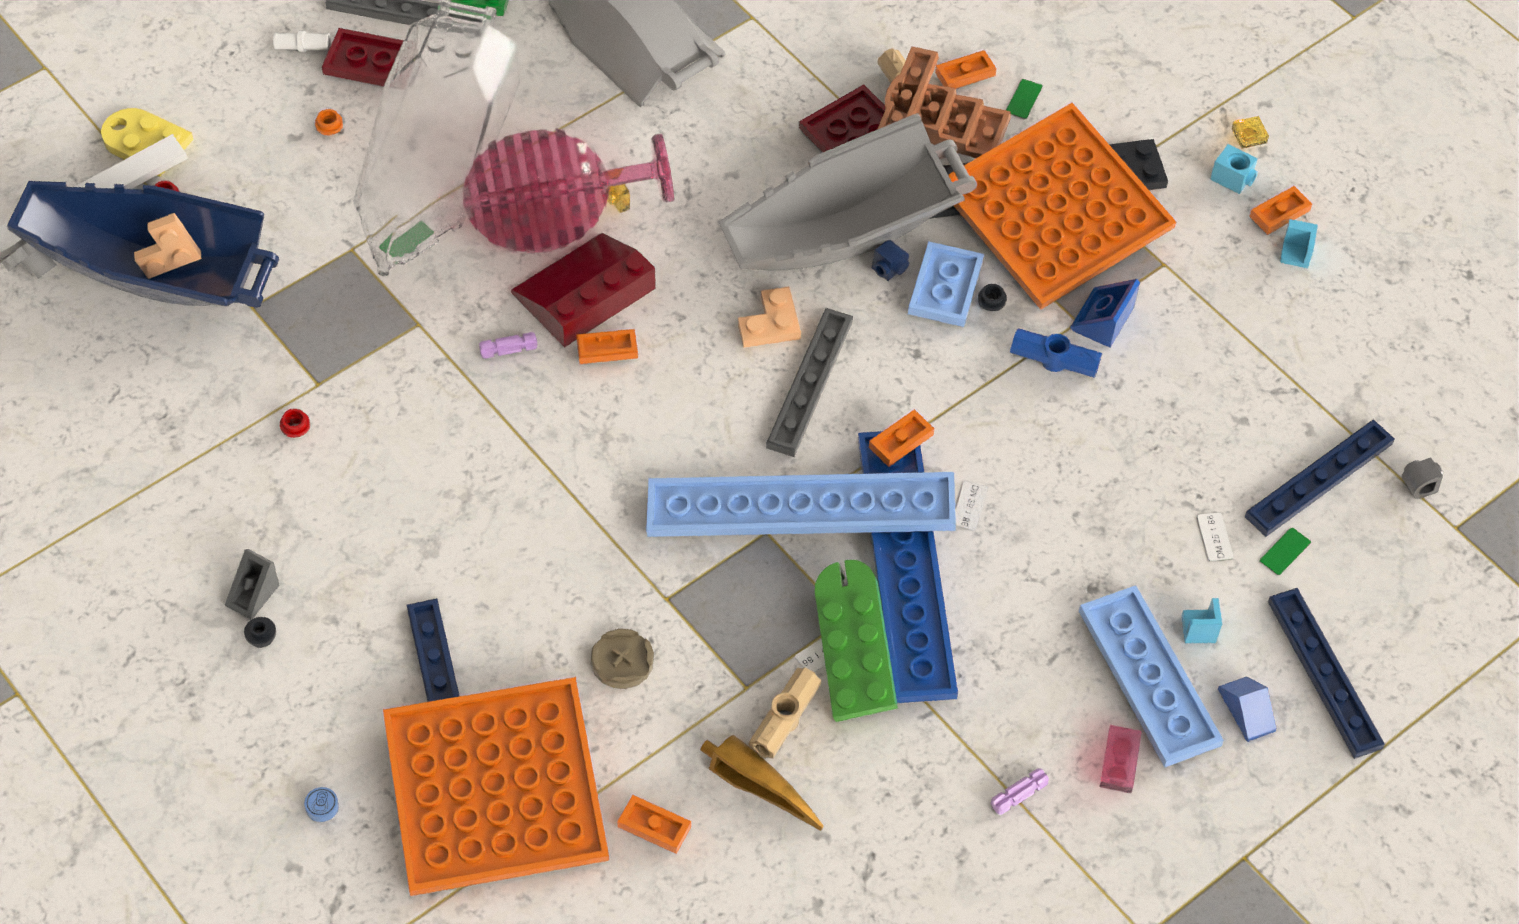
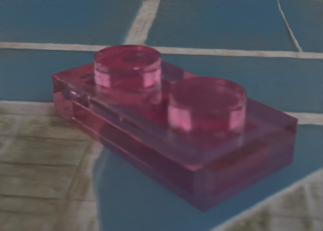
(1120, 759)

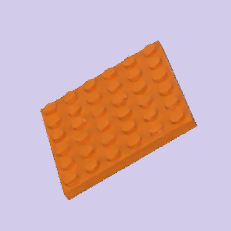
(1059, 205)
(494, 786)

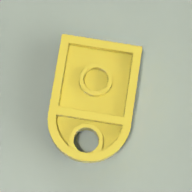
(140, 132)

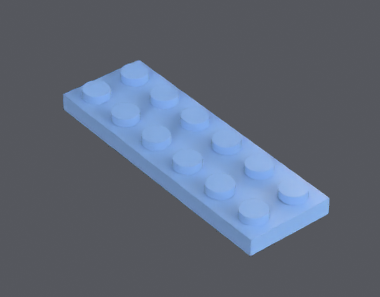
(1150, 676)

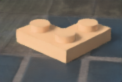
(172, 249)
(777, 323)

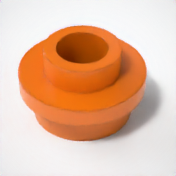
(328, 122)

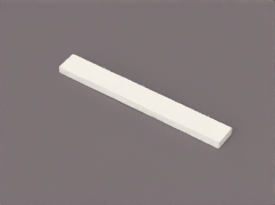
(129, 172)

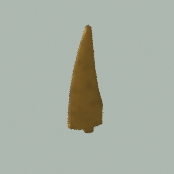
(751, 773)

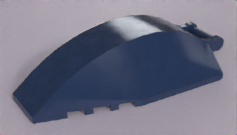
(103, 227)

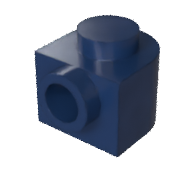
(890, 260)

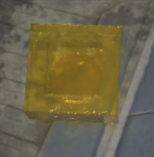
(1250, 132)
(620, 197)

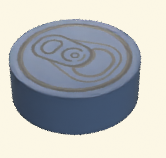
(321, 804)

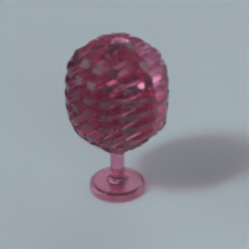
(548, 189)

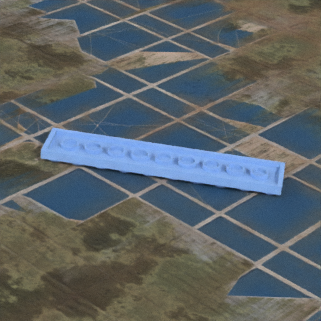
(801, 504)

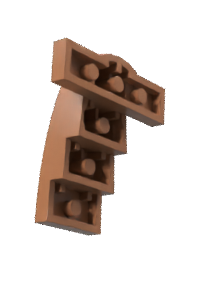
(942, 111)

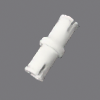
(302, 41)

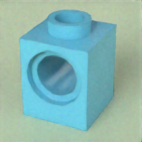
(1234, 169)

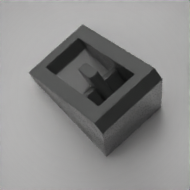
(252, 584)

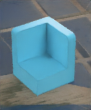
(1298, 243)
(1202, 625)

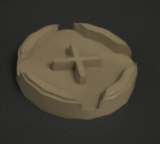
(622, 658)

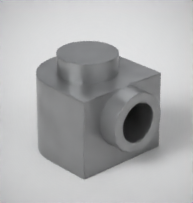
(1422, 477)

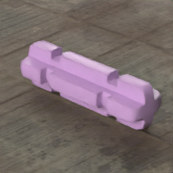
(508, 345)
(1019, 791)

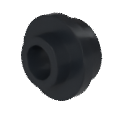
(989, 292)
(260, 639)

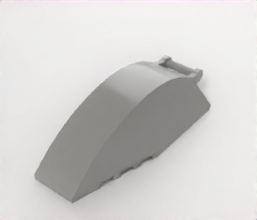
(638, 42)
(849, 200)

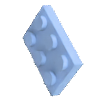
(946, 284)

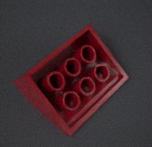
(586, 287)

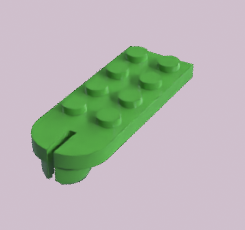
(854, 641)

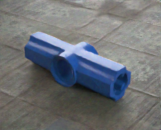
(1056, 352)

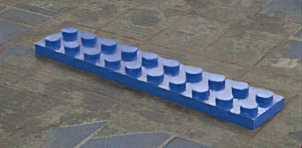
(911, 598)

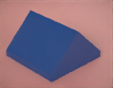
(1106, 311)

